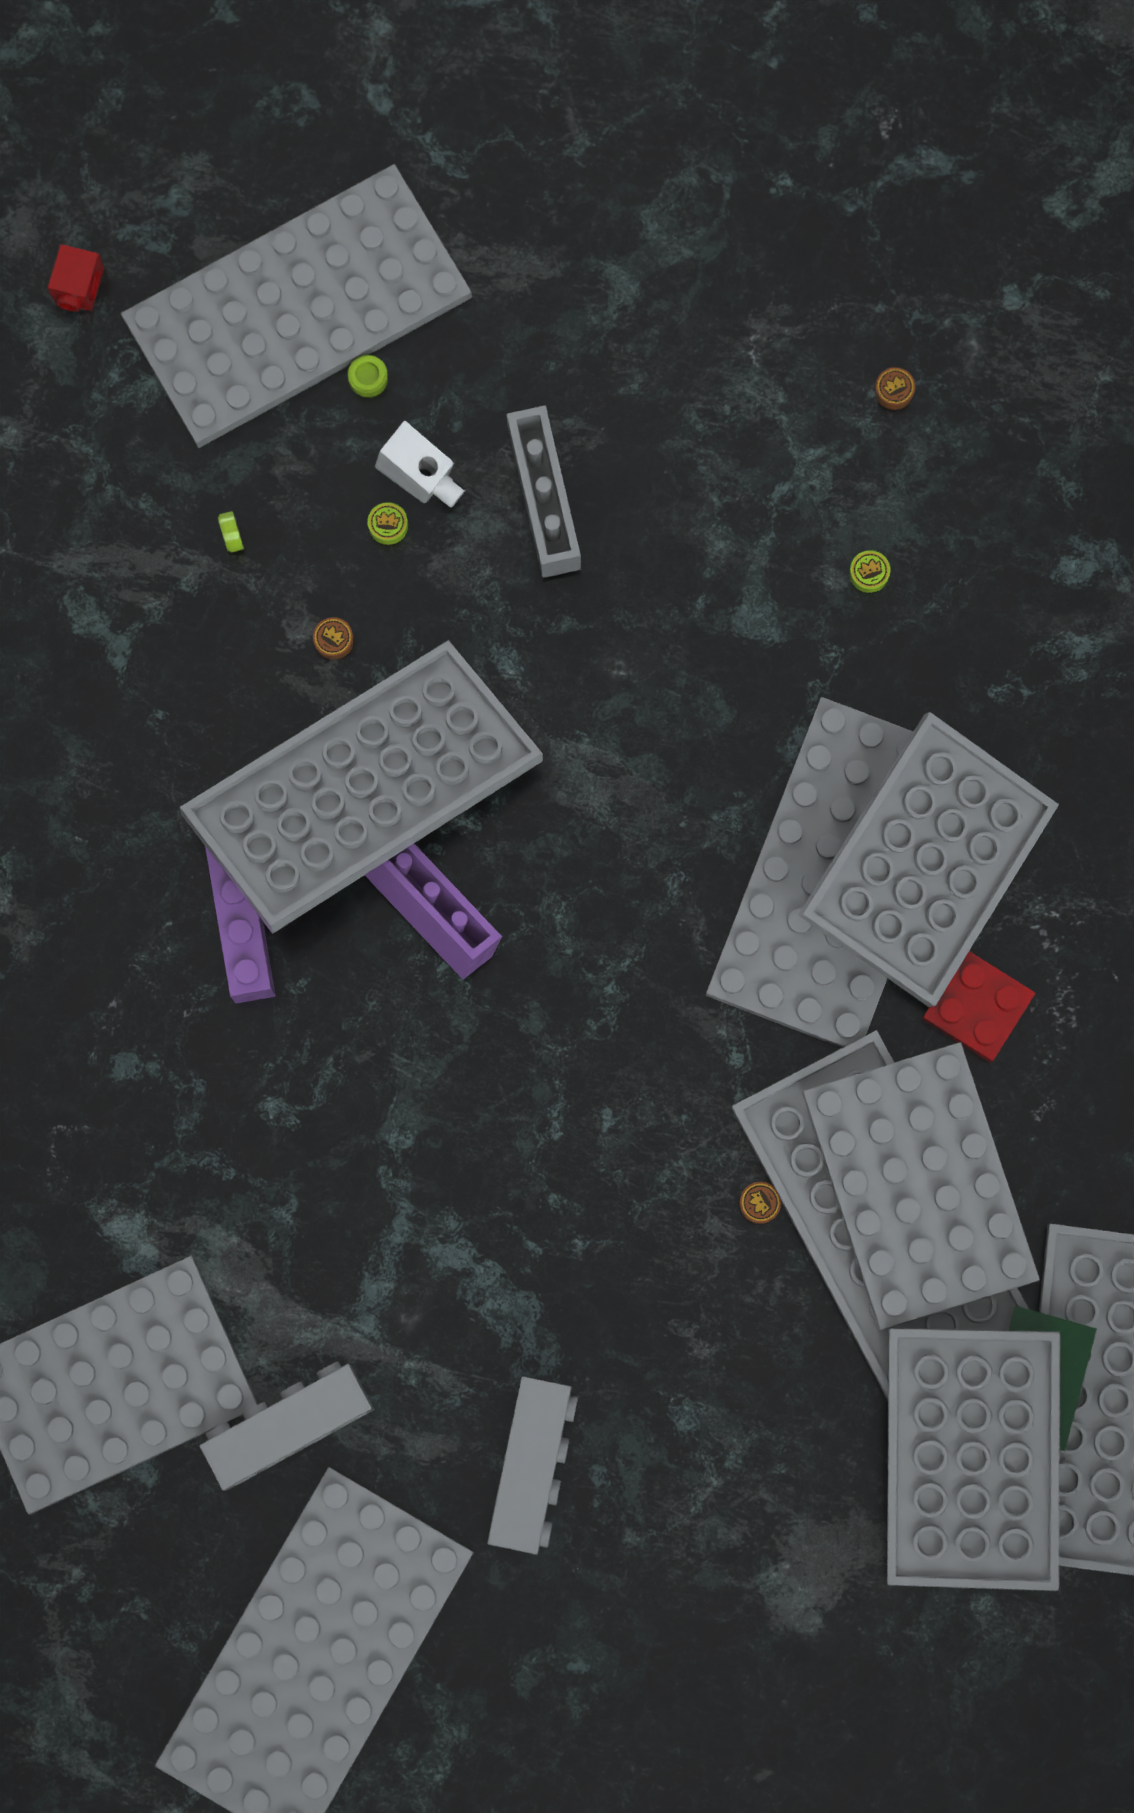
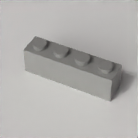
(544, 491)
(287, 1426)
(530, 1466)

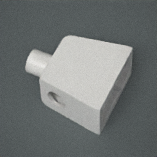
(410, 452)

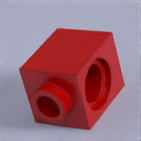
(75, 278)

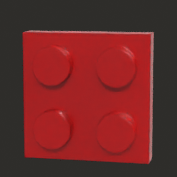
(979, 1007)

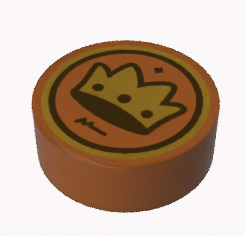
(894, 388)
(333, 638)
(760, 1203)

